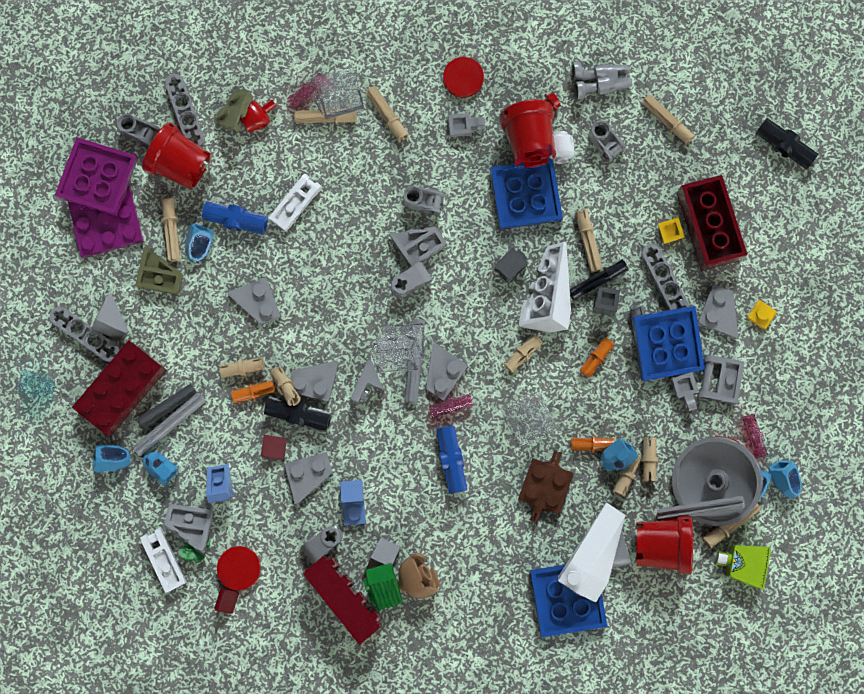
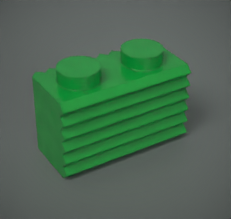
(382, 587)

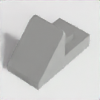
(368, 377)

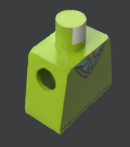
(746, 564)

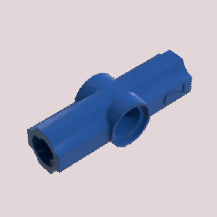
(234, 217)
(451, 459)

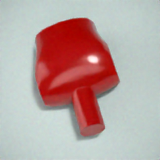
(256, 115)

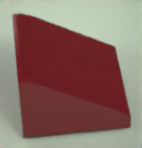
(273, 447)
(226, 601)

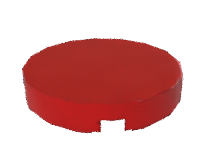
(463, 77)
(238, 568)

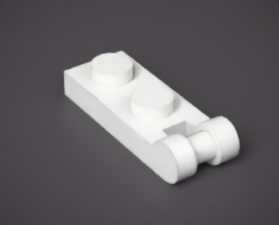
(294, 203)
(163, 561)

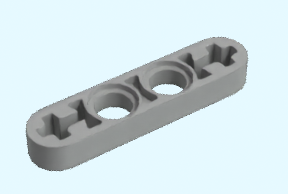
(187, 111)
(668, 280)
(85, 335)

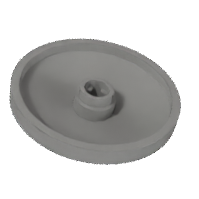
(715, 471)

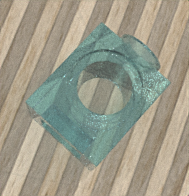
(27, 382)

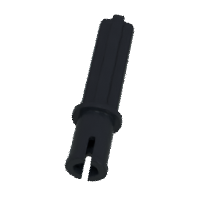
(600, 278)

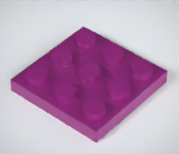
(96, 176)
(103, 232)

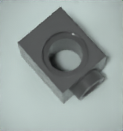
(511, 264)
(606, 301)

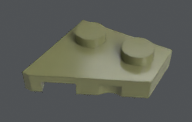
(236, 106)
(158, 274)

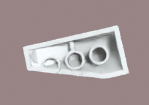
(550, 301)
(593, 559)

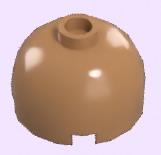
(416, 577)

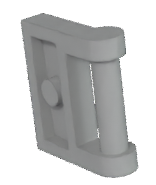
(728, 379)

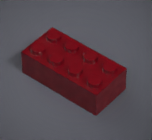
(711, 223)
(119, 388)
(343, 599)

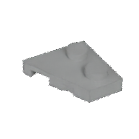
(418, 244)
(257, 301)
(720, 312)
(443, 372)
(315, 381)
(307, 475)
(190, 524)

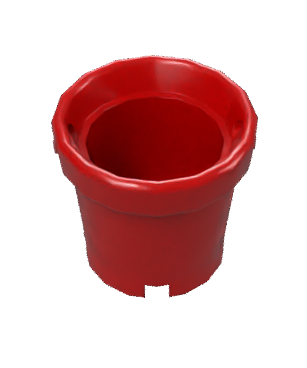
(529, 131)
(175, 157)
(666, 544)

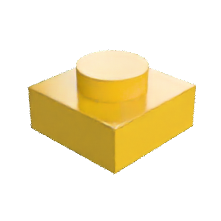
(671, 230)
(761, 314)

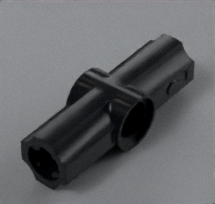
(787, 143)
(298, 414)

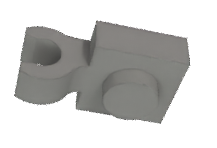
(462, 124)
(685, 388)

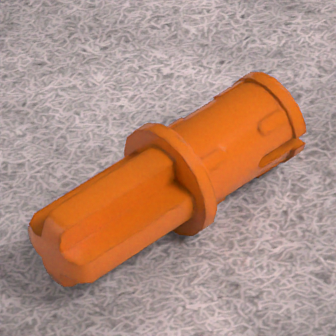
(597, 357)
(253, 392)
(590, 444)

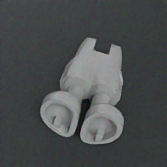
(605, 77)

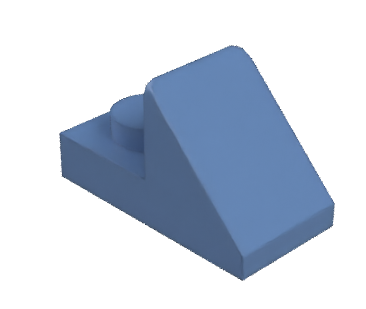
(219, 483)
(353, 502)

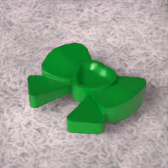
(189, 553)

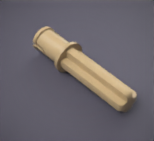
(315, 116)
(668, 119)
(391, 120)
(170, 228)
(588, 239)
(722, 532)

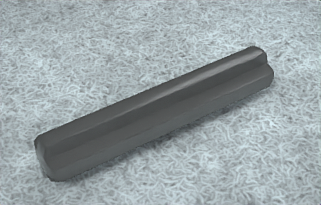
(167, 406)

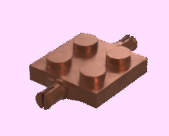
(545, 486)

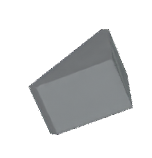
(109, 320)
(383, 554)

